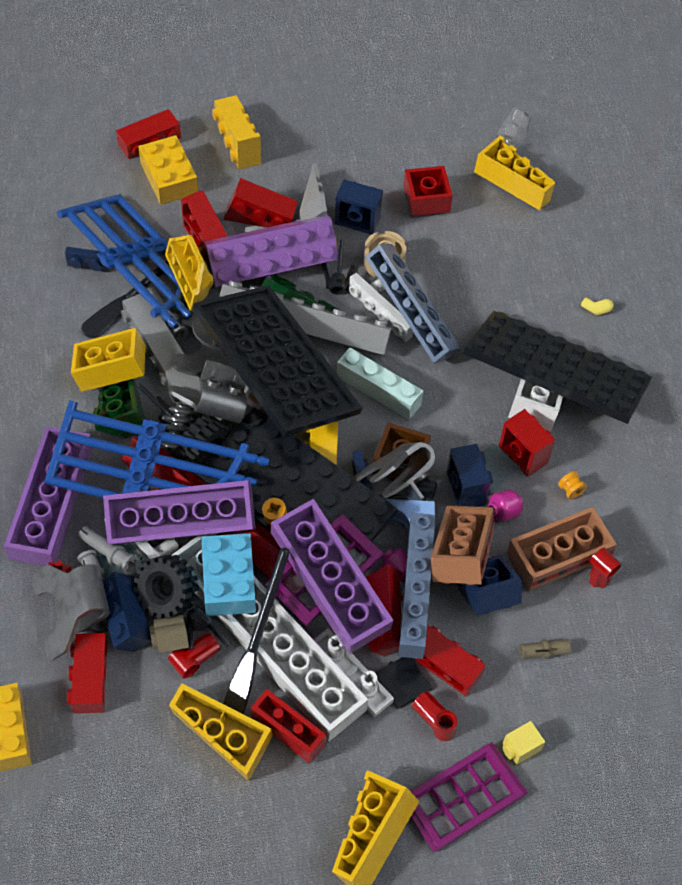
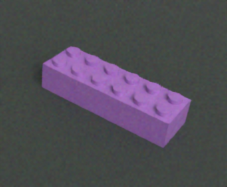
(272, 250)
(44, 508)
(179, 512)
(331, 576)

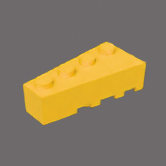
(374, 829)

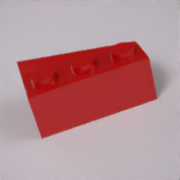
(387, 587)

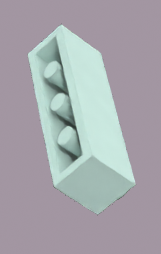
(379, 383)

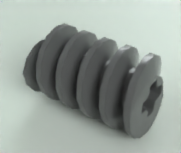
(179, 422)

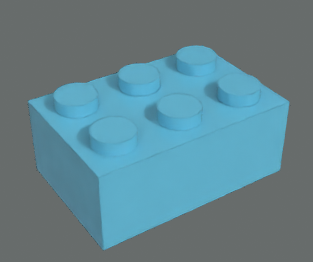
(228, 574)

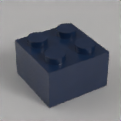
(358, 206)
(469, 476)
(498, 589)

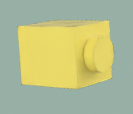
(523, 743)

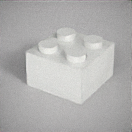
(538, 402)

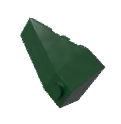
(289, 290)
(122, 403)

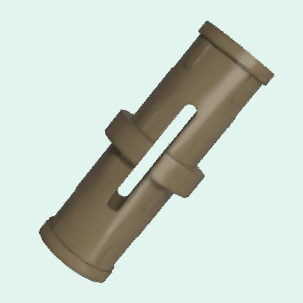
(544, 648)

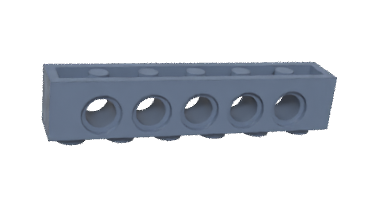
(412, 303)
(417, 586)

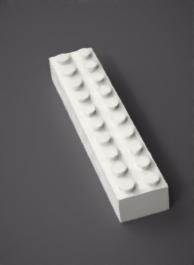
(290, 657)

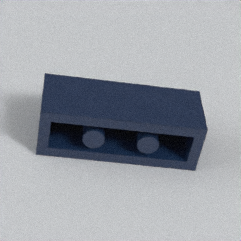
(126, 617)

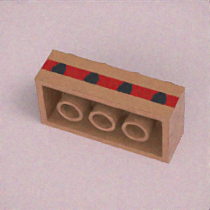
(463, 545)
(559, 548)

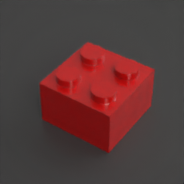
(427, 190)
(526, 442)

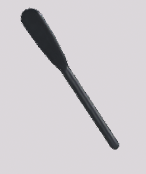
(111, 312)
(242, 680)

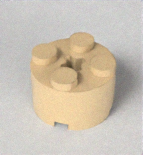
(385, 238)

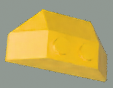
(189, 269)

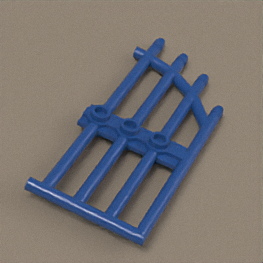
(131, 252)
(144, 456)

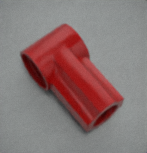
(603, 568)
(188, 661)
(434, 715)

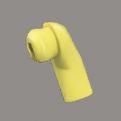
(599, 307)

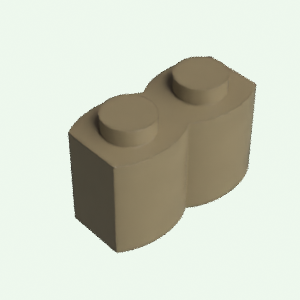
(169, 634)

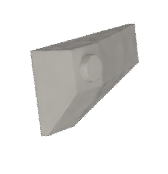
(314, 199)

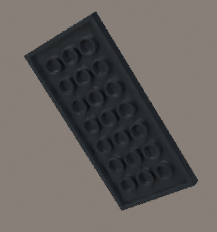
(277, 360)
(559, 366)
(299, 475)

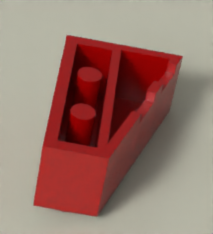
(259, 206)
(200, 219)

